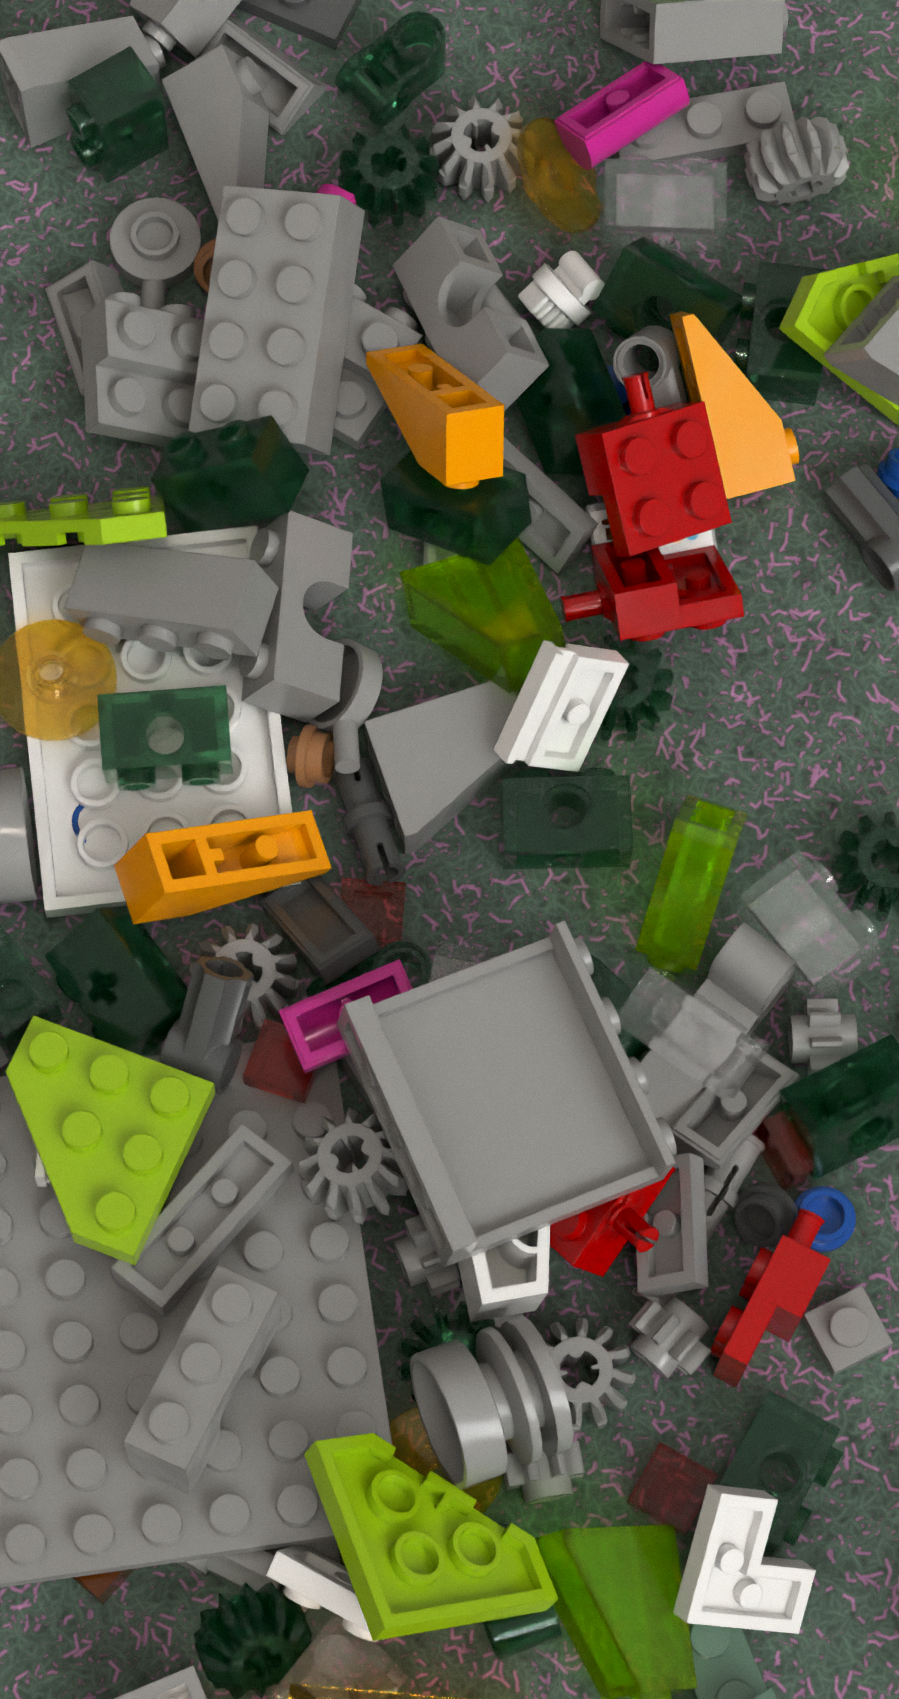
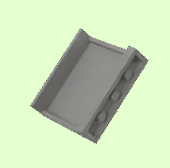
(508, 1095)

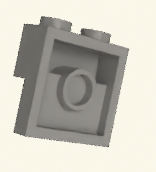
(139, 368)
(359, 397)

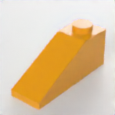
(442, 415)
(746, 431)
(218, 864)

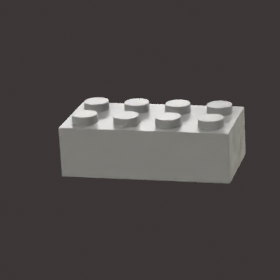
(278, 313)

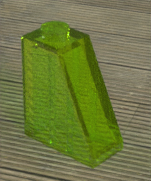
(484, 613)
(690, 883)
(619, 1606)

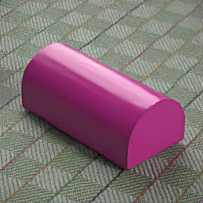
(621, 113)
(313, 1021)

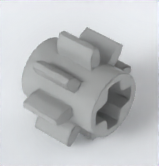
(821, 1034)
(421, 1262)
(669, 1337)
(547, 1478)

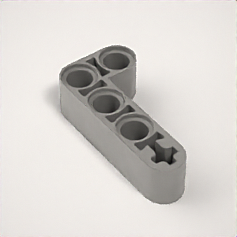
(742, 982)

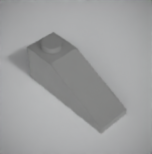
(222, 119)

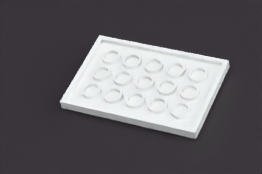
(70, 773)

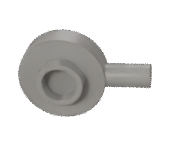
(155, 246)
(358, 695)

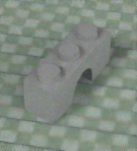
(445, 285)
(296, 666)
(186, 1403)

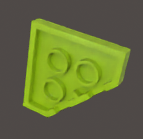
(829, 304)
(127, 518)
(105, 1131)
(419, 1545)

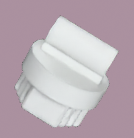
(561, 294)

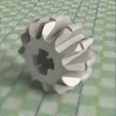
(458, 154)
(796, 161)
(268, 966)
(361, 1187)
(603, 1370)

